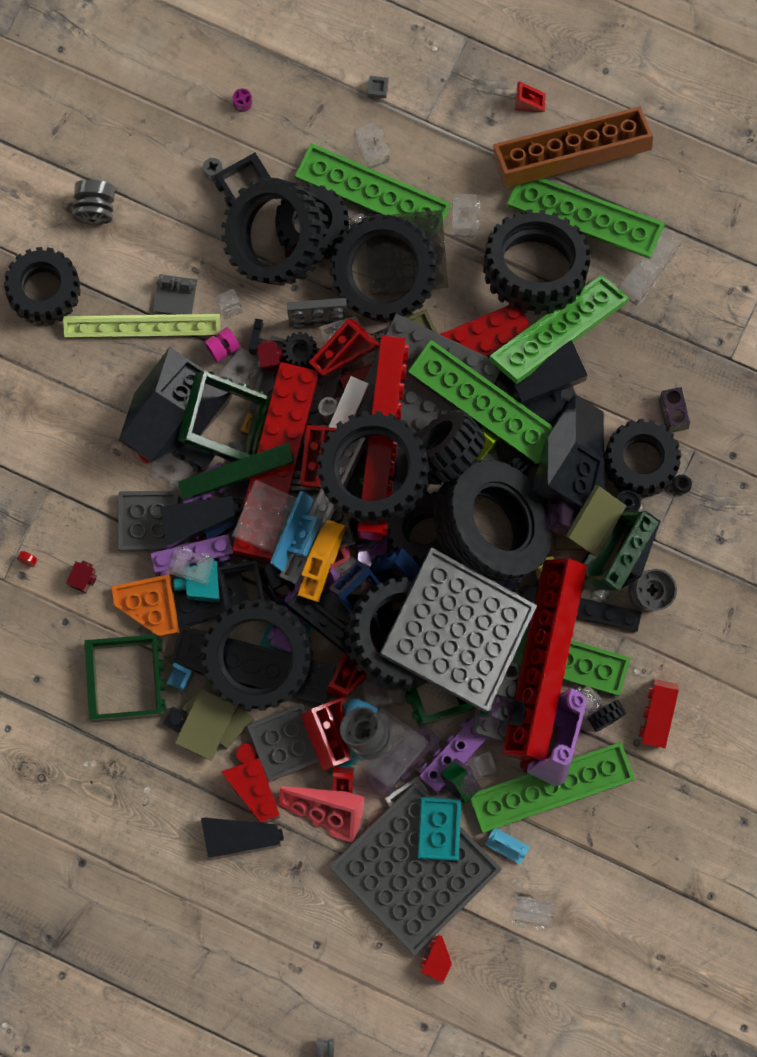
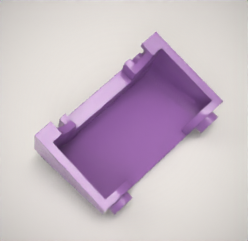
(568, 720)

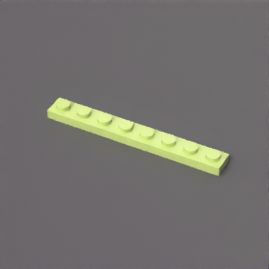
(141, 325)

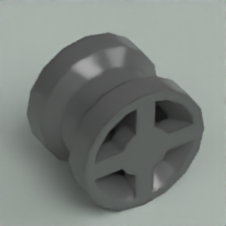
(208, 164)
(325, 1048)

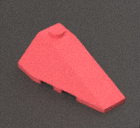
(333, 810)

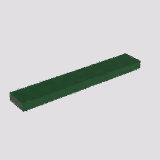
(236, 472)

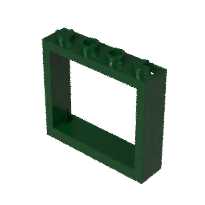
(240, 390)
(641, 531)
(158, 666)
(419, 714)

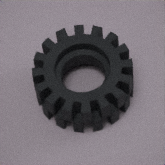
(297, 339)
(606, 715)

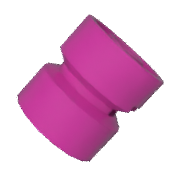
(216, 348)

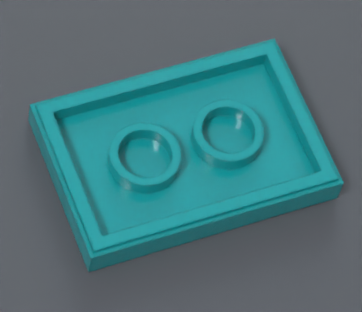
(439, 829)

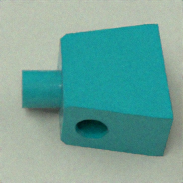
(199, 591)

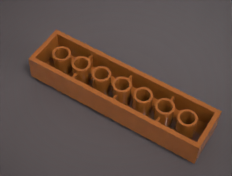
(572, 147)

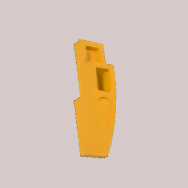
(320, 559)

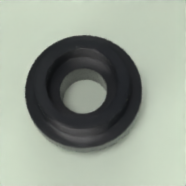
(682, 478)

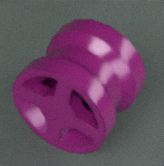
(242, 95)

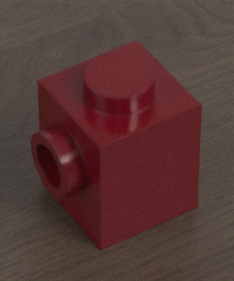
(269, 356)
(81, 576)

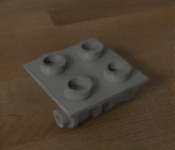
(174, 295)

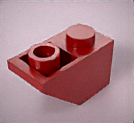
(438, 962)

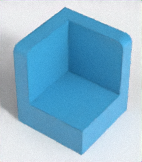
(180, 677)

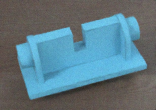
(507, 846)

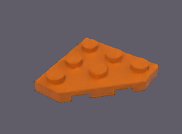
(149, 603)

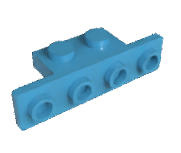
(298, 533)

